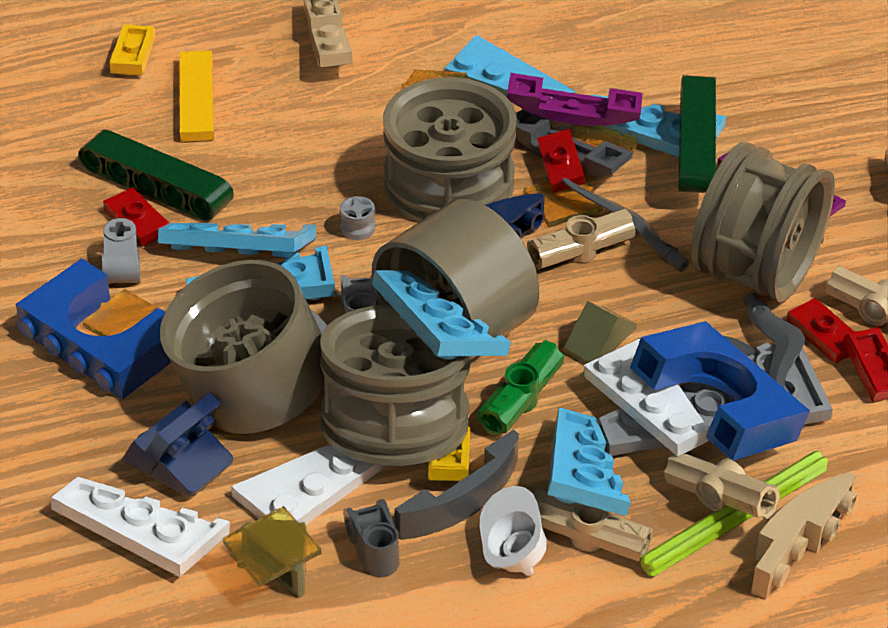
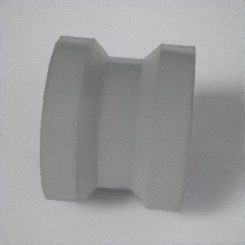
(357, 218)

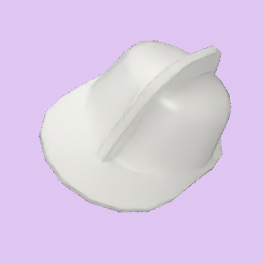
(512, 531)

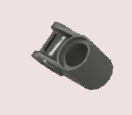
(374, 538)

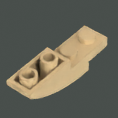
(327, 33)
(801, 526)

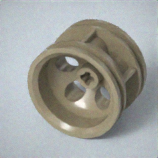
(447, 144)
(762, 221)
(389, 392)

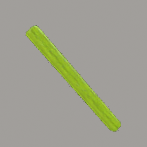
(727, 518)

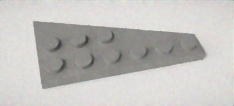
(628, 436)

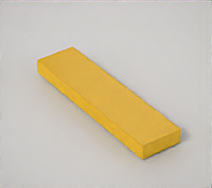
(196, 96)

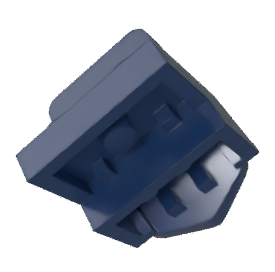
(182, 448)

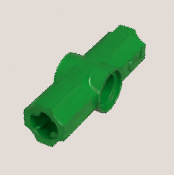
(520, 388)

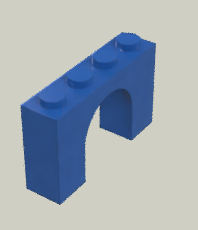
(114, 361)
(763, 410)

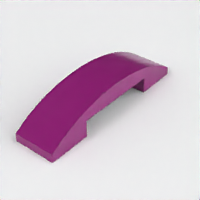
(573, 108)

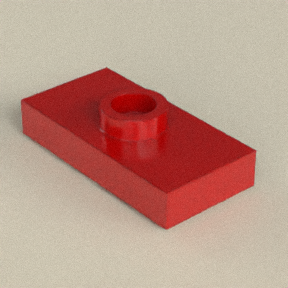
(561, 159)
(134, 207)
(821, 328)
(870, 357)

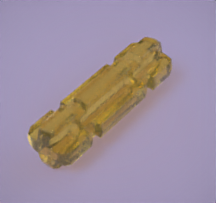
(600, 134)

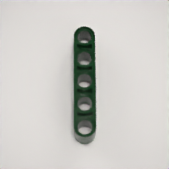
(697, 133)
(156, 174)

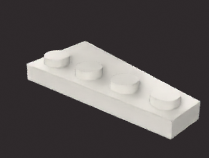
(661, 412)
(304, 484)
(140, 525)

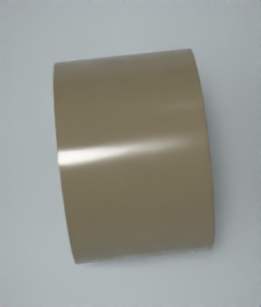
(471, 261)
(248, 343)

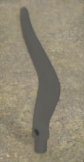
(664, 250)
(787, 337)

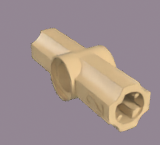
(581, 238)
(860, 293)
(722, 485)
(593, 528)

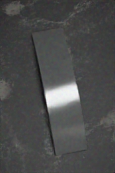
(594, 160)
(430, 514)

